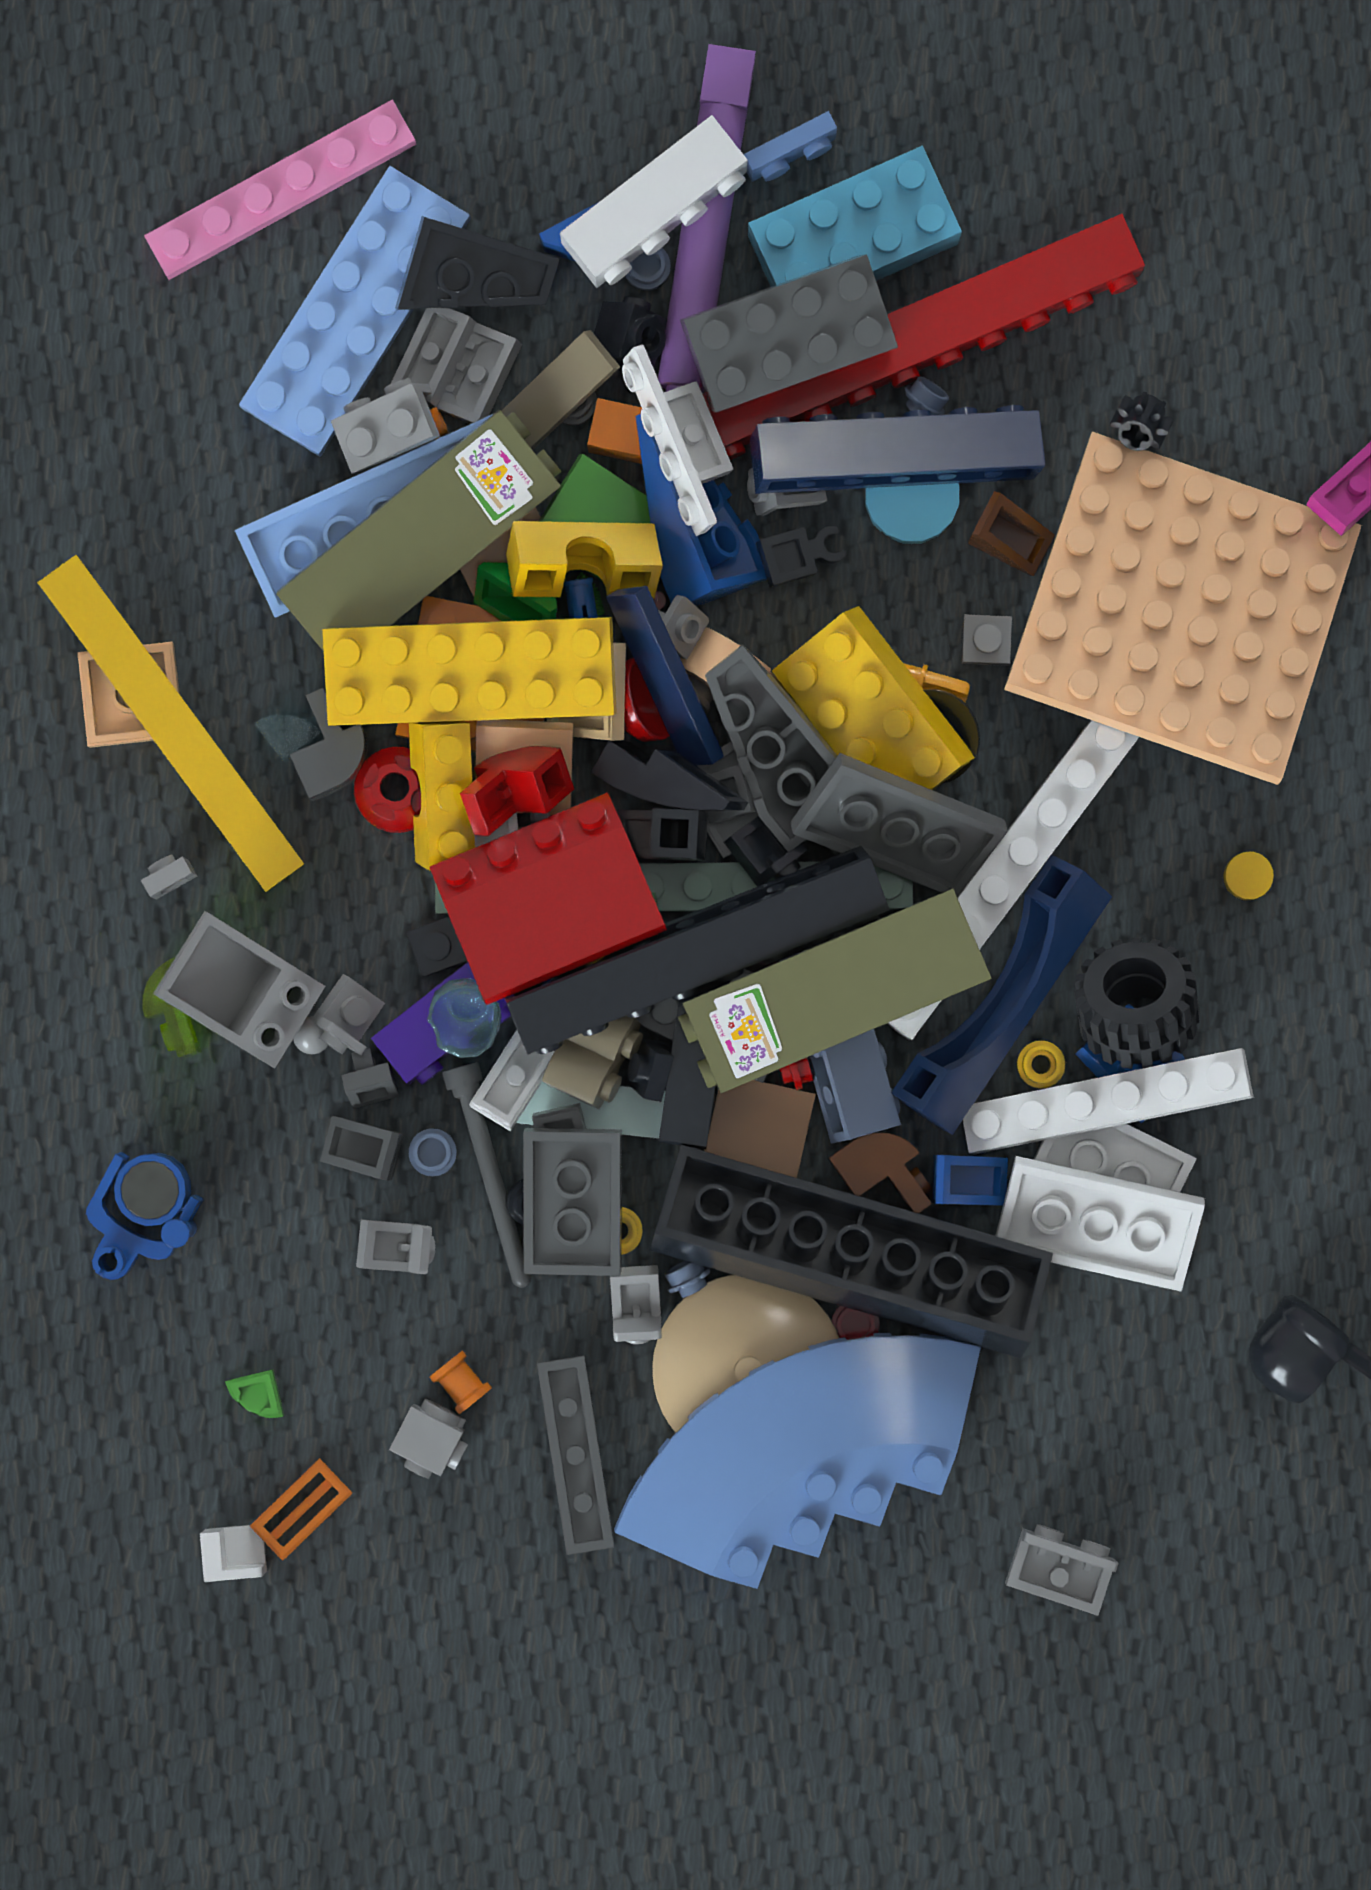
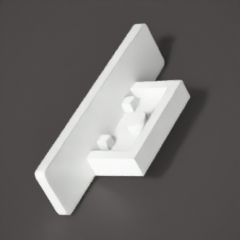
(685, 436)

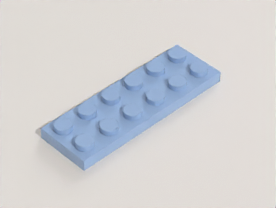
(346, 316)
(298, 534)

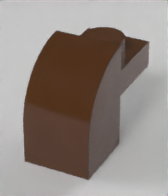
(879, 1156)

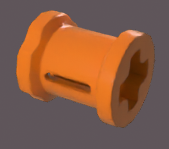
(460, 1382)

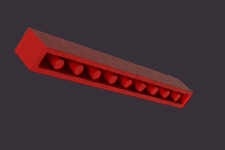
(955, 321)

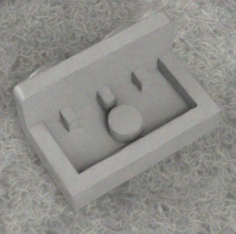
(385, 427)
(1061, 1570)

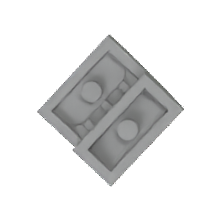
(459, 362)

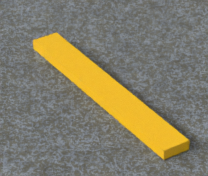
(170, 723)

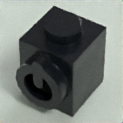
(630, 325)

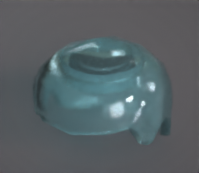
(462, 1019)

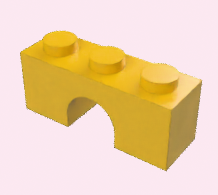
(616, 552)
(444, 768)

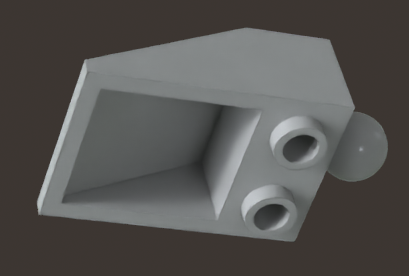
(242, 991)

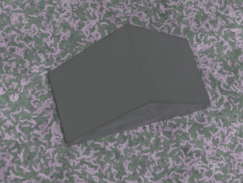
(362, 1148)

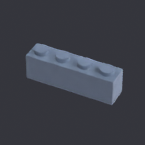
(854, 1087)

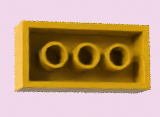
(871, 703)

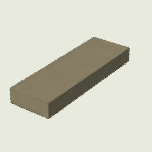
(562, 387)

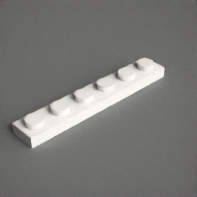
(1108, 1101)

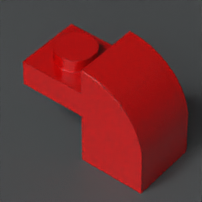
(515, 781)

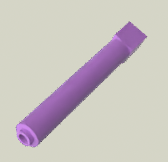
(703, 243)

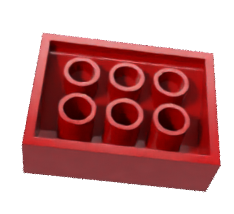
(547, 898)

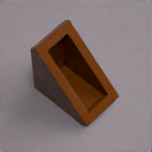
(1011, 535)

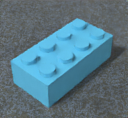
(885, 212)

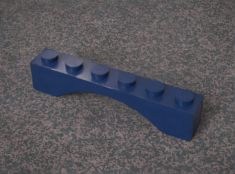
(1054, 922)

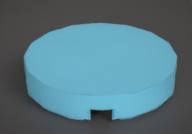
(912, 512)

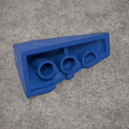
(704, 564)

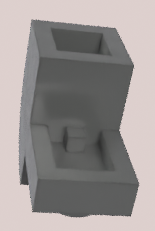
(332, 761)

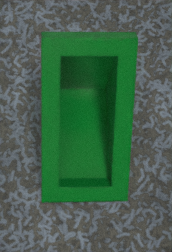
(495, 596)

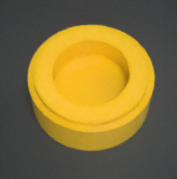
(1248, 875)

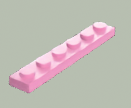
(280, 189)

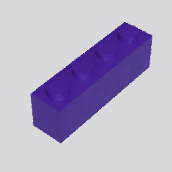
(411, 1041)

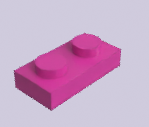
(1346, 494)

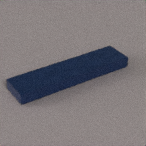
(665, 675)

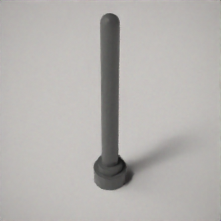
(465, 1084)

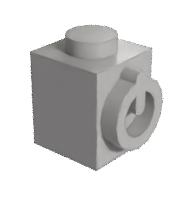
(430, 1439)

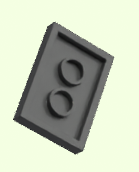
(572, 1201)

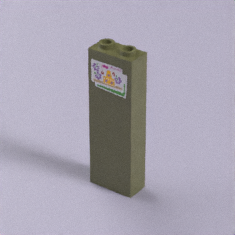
(424, 531)
(834, 992)

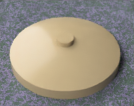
(724, 1335)

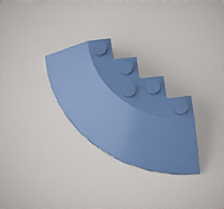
(801, 1445)

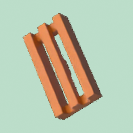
(330, 1480)

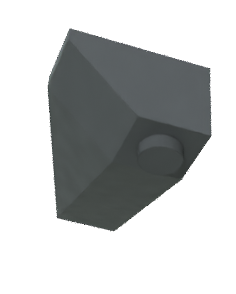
(772, 740)

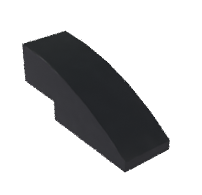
(664, 779)

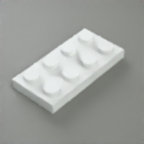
(1102, 1222)

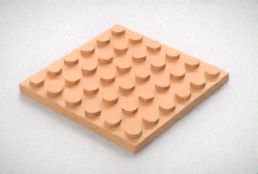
(1183, 609)

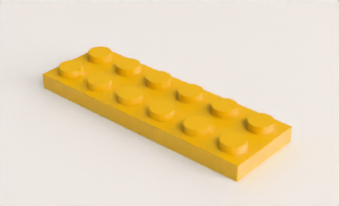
(470, 671)

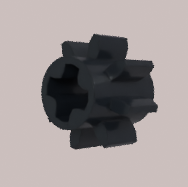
(1141, 422)

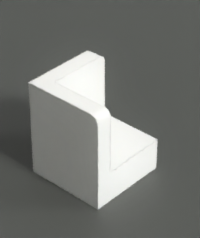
(232, 1553)

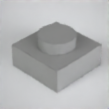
(986, 640)
(167, 875)

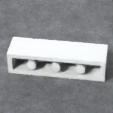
(655, 202)

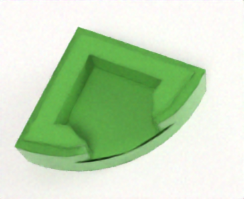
(257, 1394)

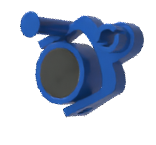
(150, 1193)

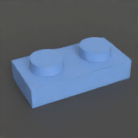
(807, 139)

